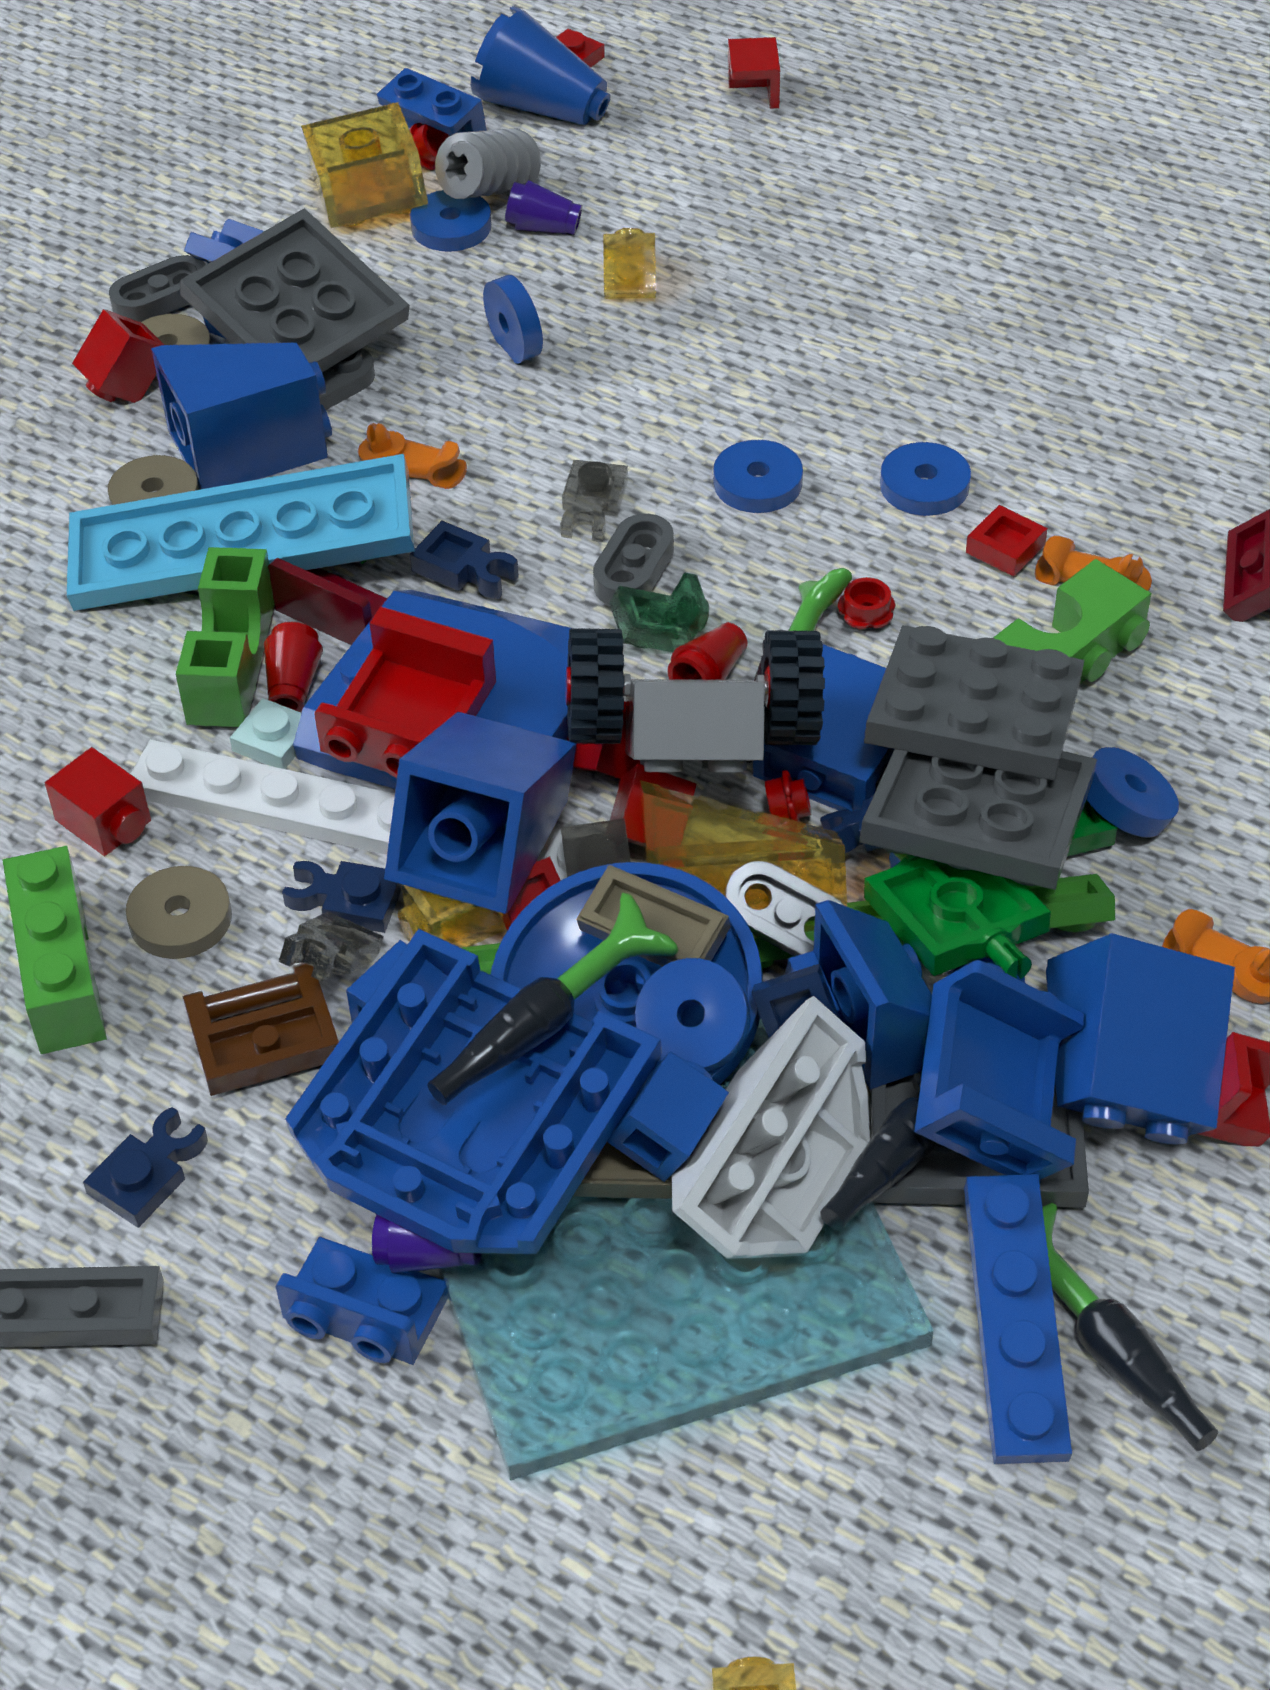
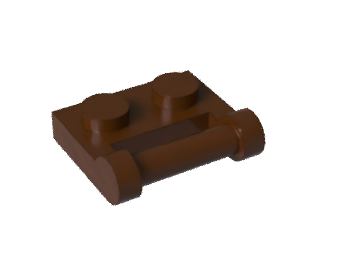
(262, 1041)

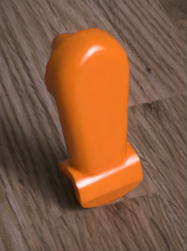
(423, 461)
(1062, 562)
(1195, 936)

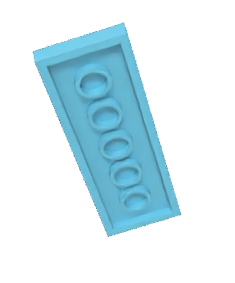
(300, 517)

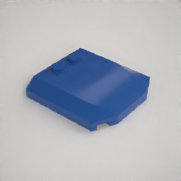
(528, 669)
(499, 1155)

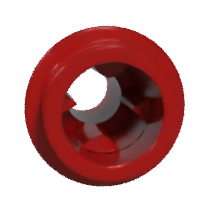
(708, 655)
(291, 663)

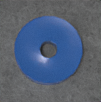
(450, 222)
(513, 318)
(778, 481)
(940, 493)
(1131, 793)
(695, 983)

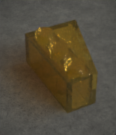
(719, 838)

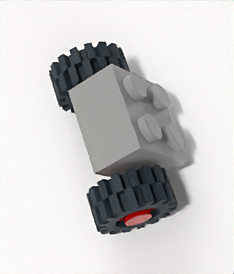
(695, 719)

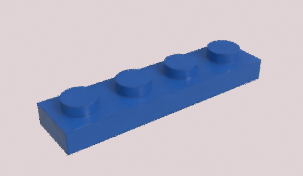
(1016, 1320)

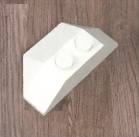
(779, 1141)

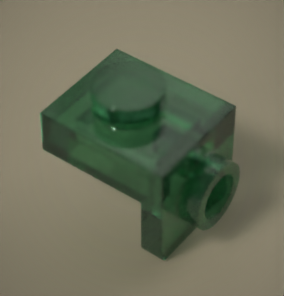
(661, 619)

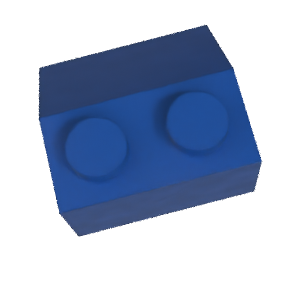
(875, 989)

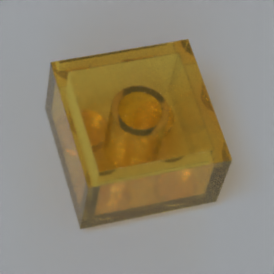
(365, 165)

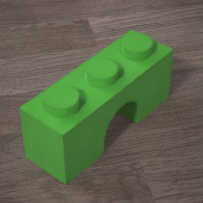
(1096, 619)
(225, 657)
(53, 950)

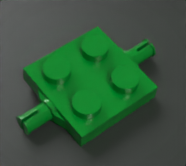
(957, 914)

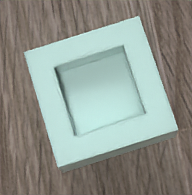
(267, 734)

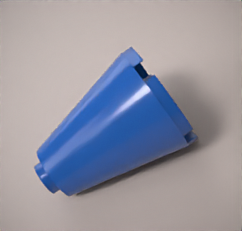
(537, 72)

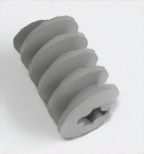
(486, 162)

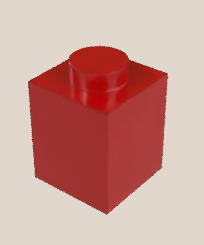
(118, 358)
(98, 801)

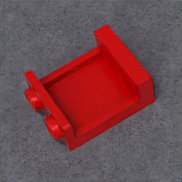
(406, 690)

